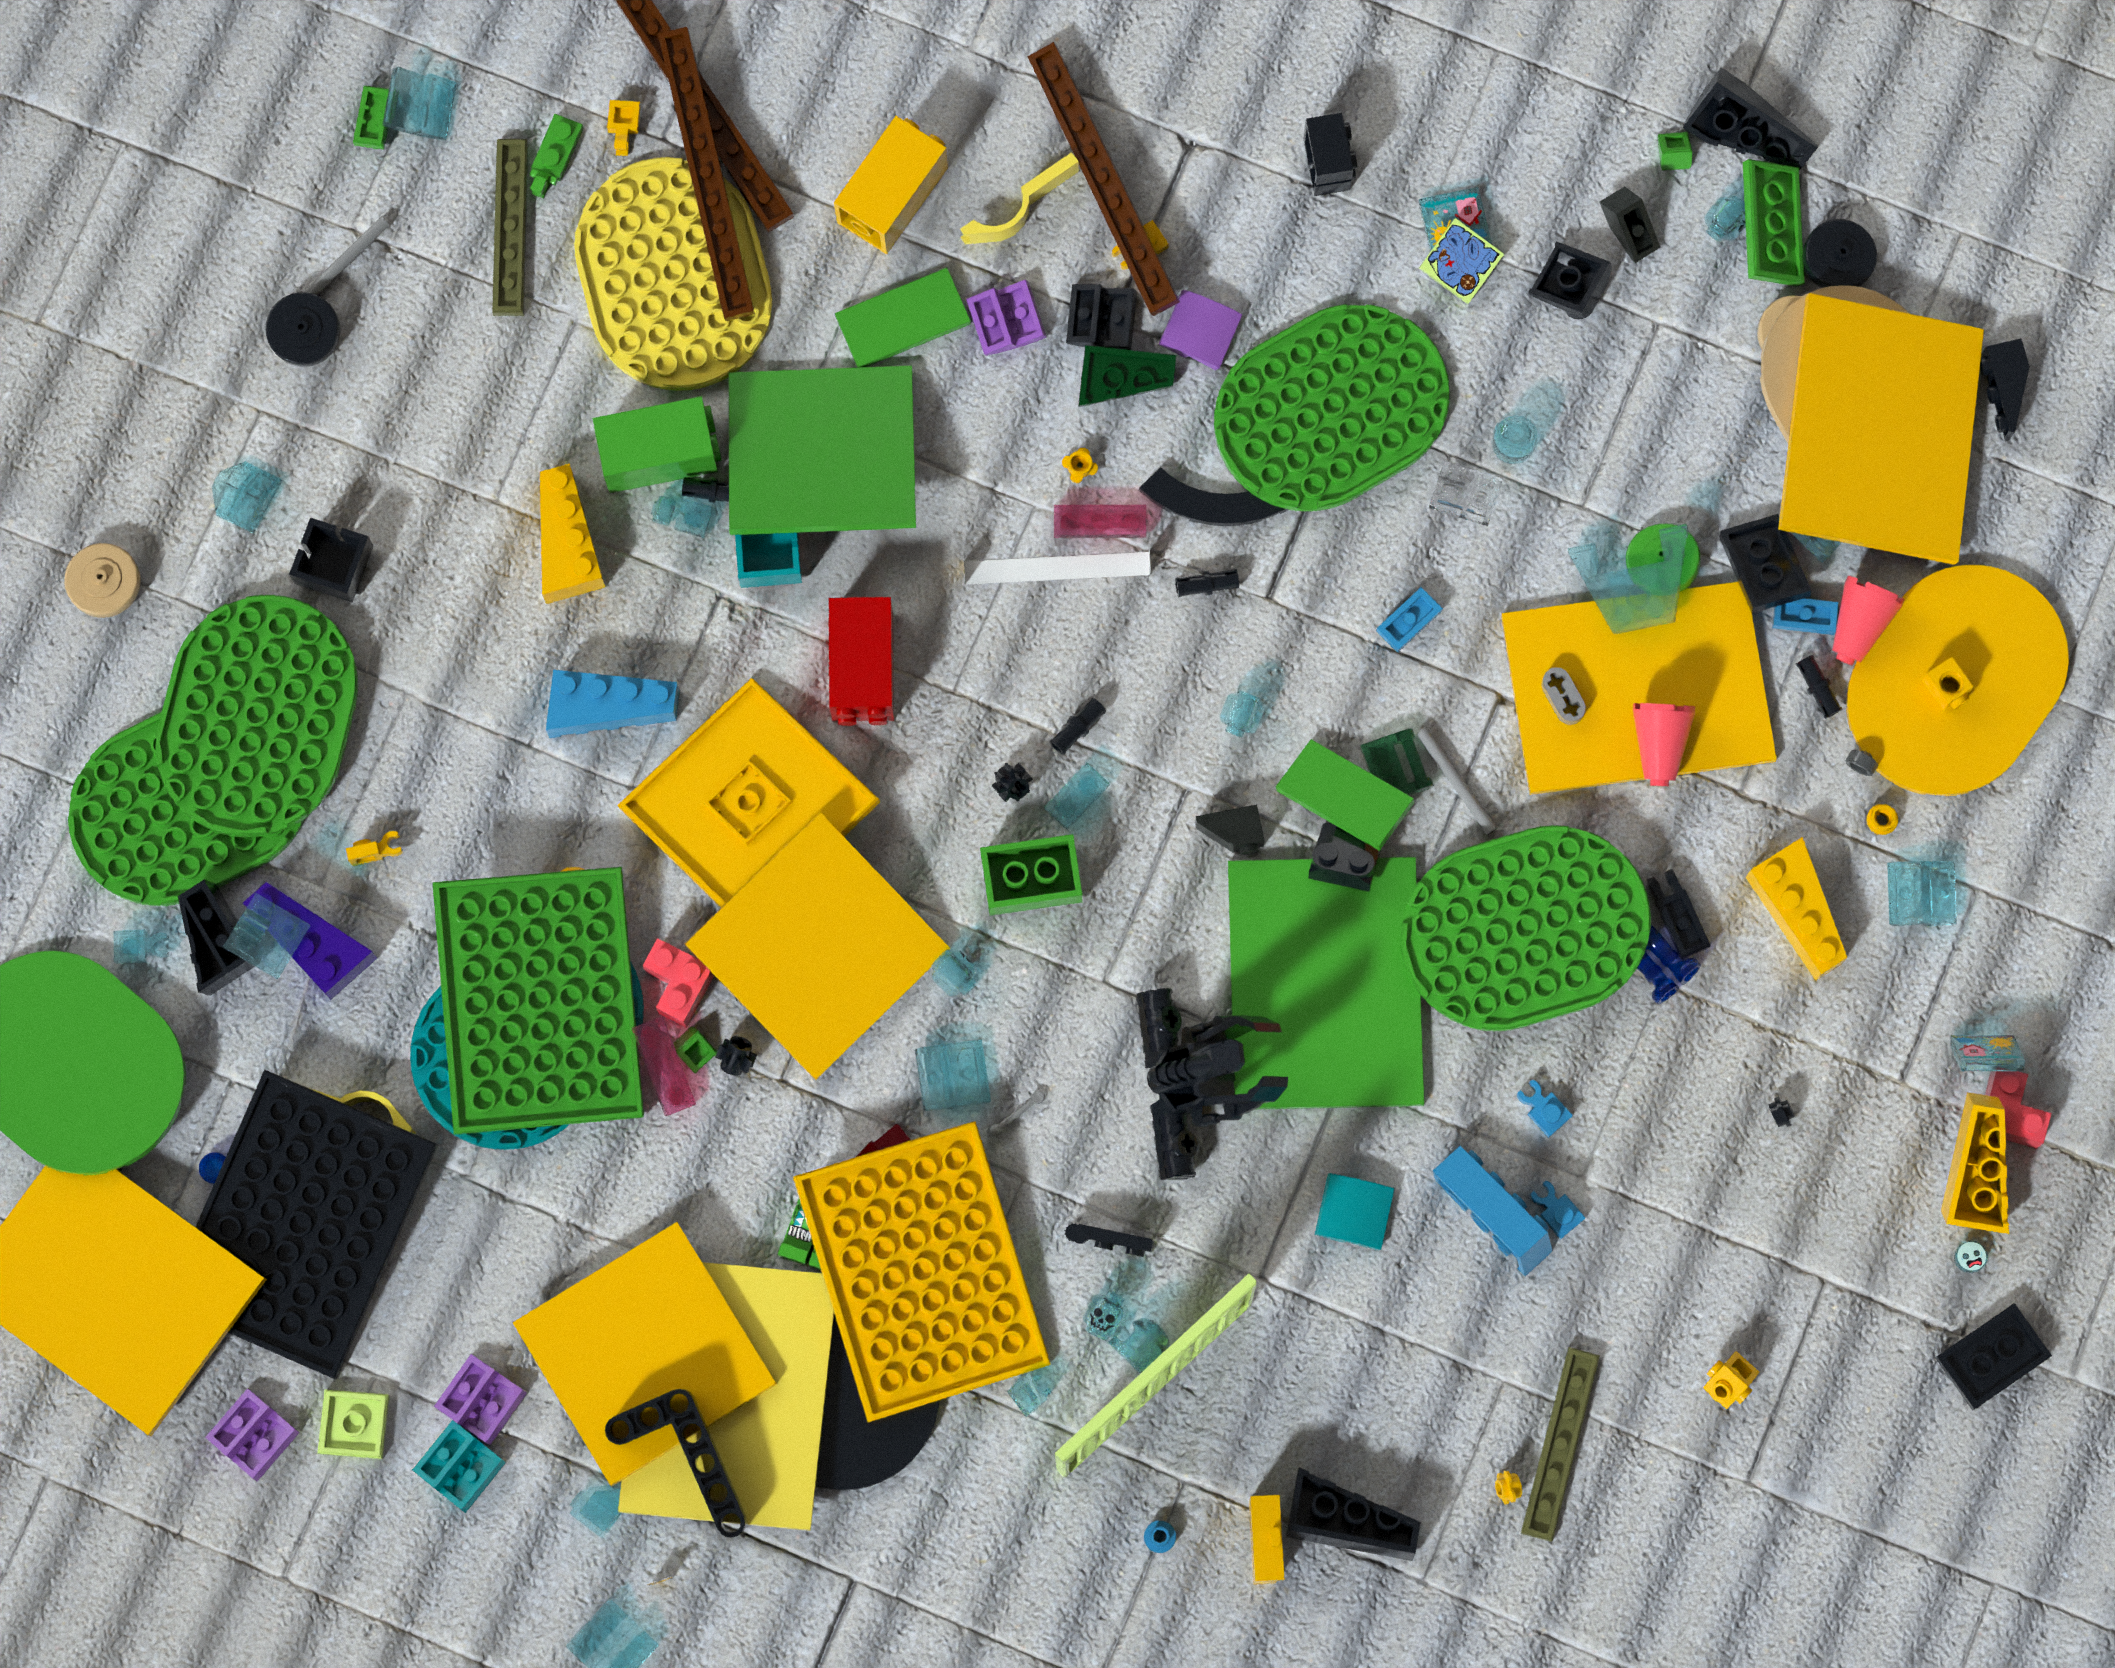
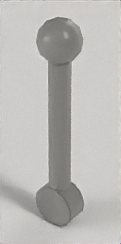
(1037, 1098)

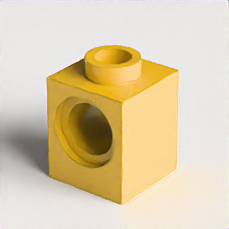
(1949, 671)

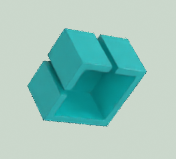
(768, 559)

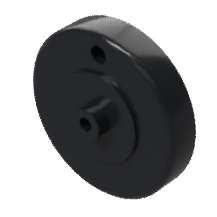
(1839, 254)
(303, 329)

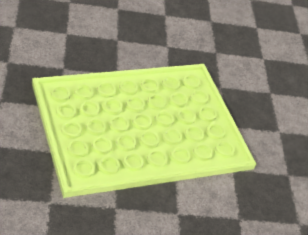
(1155, 1376)

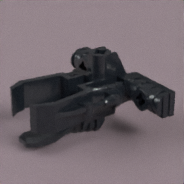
(1195, 1076)

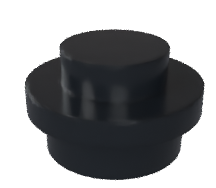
(1781, 1112)

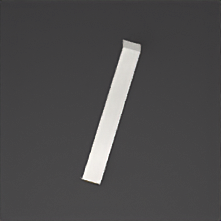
(1057, 568)

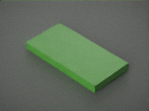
(1773, 222)
(902, 318)
(1345, 794)

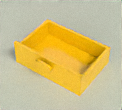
(1266, 1539)

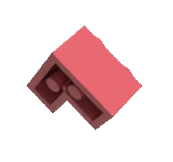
(685, 978)
(2022, 1123)

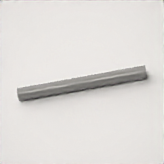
(348, 256)
(1456, 781)

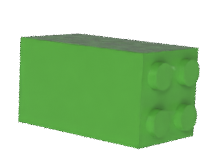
(657, 444)

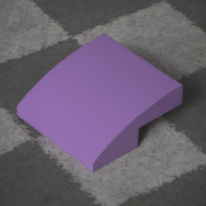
(1006, 318)
(1200, 329)
(480, 1399)
(252, 1435)

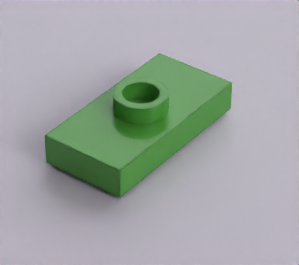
(370, 118)

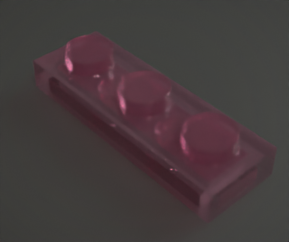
(1100, 521)
(663, 1066)

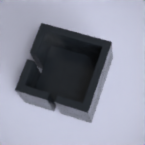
(1328, 148)
(333, 565)

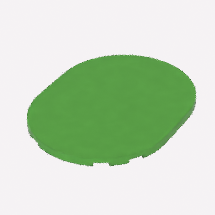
(1331, 407)
(257, 716)
(140, 839)
(1525, 928)
(83, 1065)

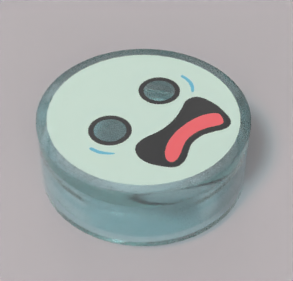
(1970, 1256)

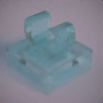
(1028, 1394)

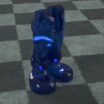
(1681, 969)

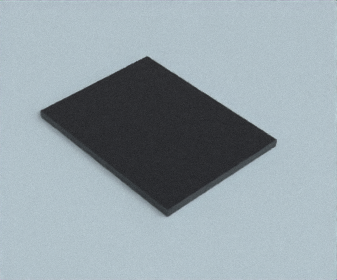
(315, 1210)

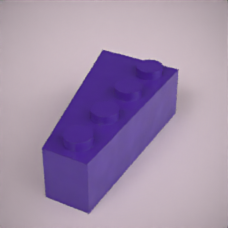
(324, 952)

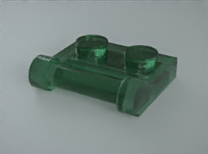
(1384, 763)

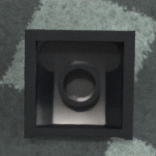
(1572, 281)
(1343, 859)

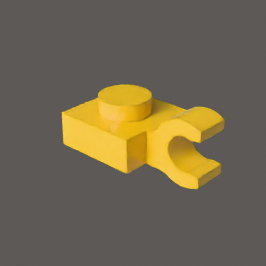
(623, 120)
(366, 851)

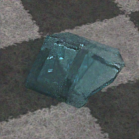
(244, 494)

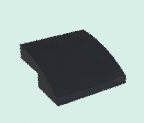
(1101, 316)

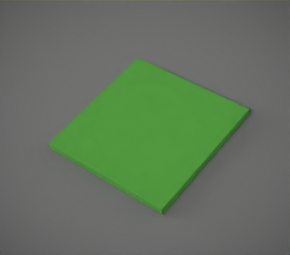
(821, 450)

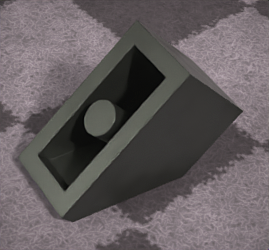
(1630, 223)
(1234, 829)

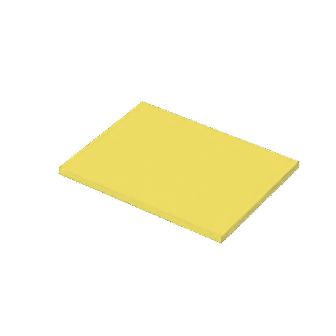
(776, 1437)

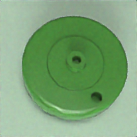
(1647, 549)

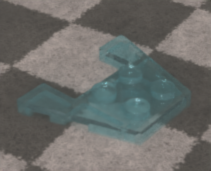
(1640, 594)

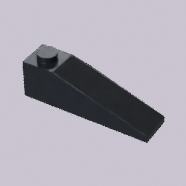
(1741, 119)

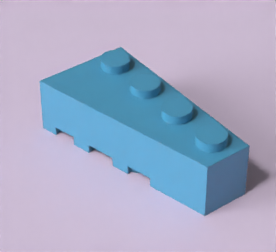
(600, 702)
(1494, 1208)

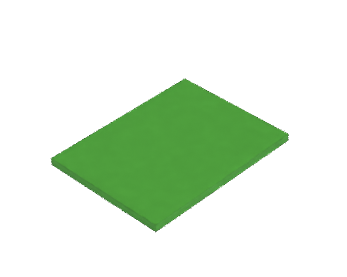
(1332, 978)
(537, 1000)

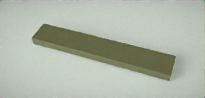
(510, 227)
(1560, 1444)

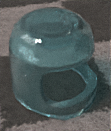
(1514, 439)
(1144, 1344)

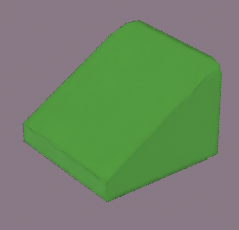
(1675, 151)
(694, 1049)

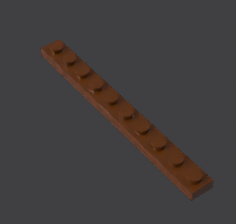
(730, 144)
(706, 174)
(1103, 179)

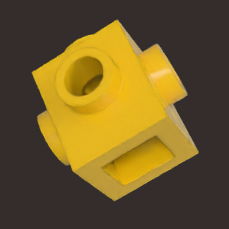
(1731, 1380)

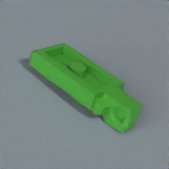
(554, 153)

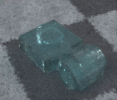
(690, 517)

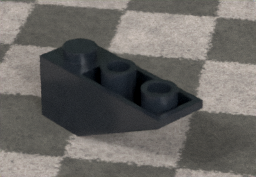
(2007, 374)

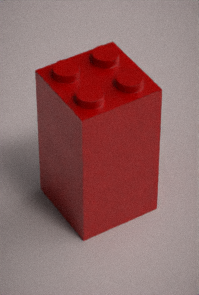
(861, 660)

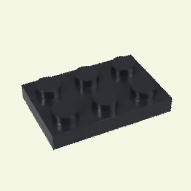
(1764, 564)
(1993, 1356)

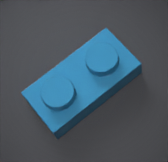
(1807, 616)
(1409, 619)

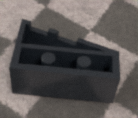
(208, 925)

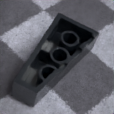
(1347, 1520)

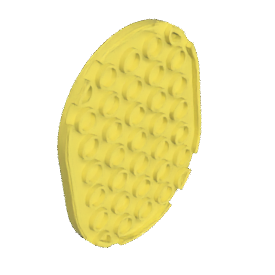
(654, 279)

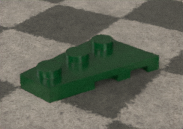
(1123, 373)

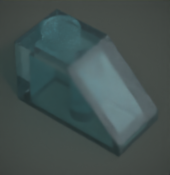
(597, 1508)

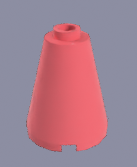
(1862, 619)
(1662, 739)

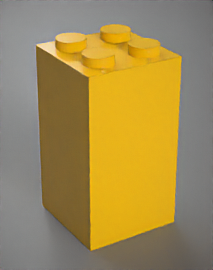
(891, 184)

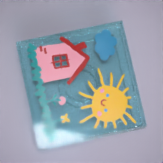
(1441, 210)
(1987, 1053)

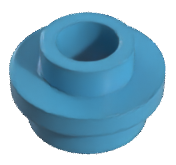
(1159, 1526)

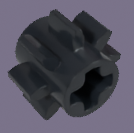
(1012, 782)
(736, 1055)

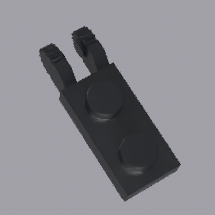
(1679, 917)
(1107, 1239)

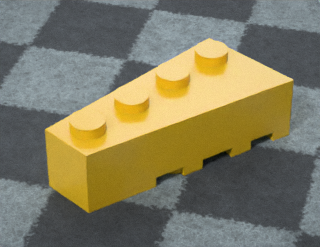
(566, 543)
(1798, 906)
(1978, 1169)

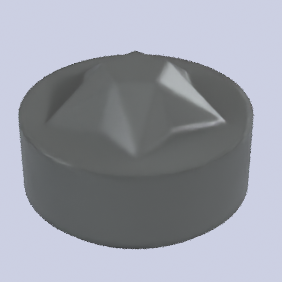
(1861, 762)

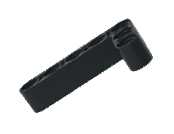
(692, 1451)

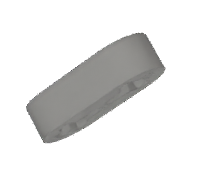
(1569, 692)

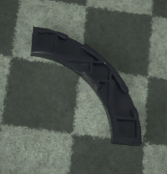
(1205, 506)

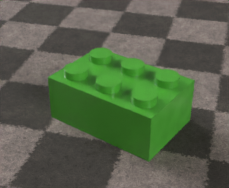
(1031, 874)

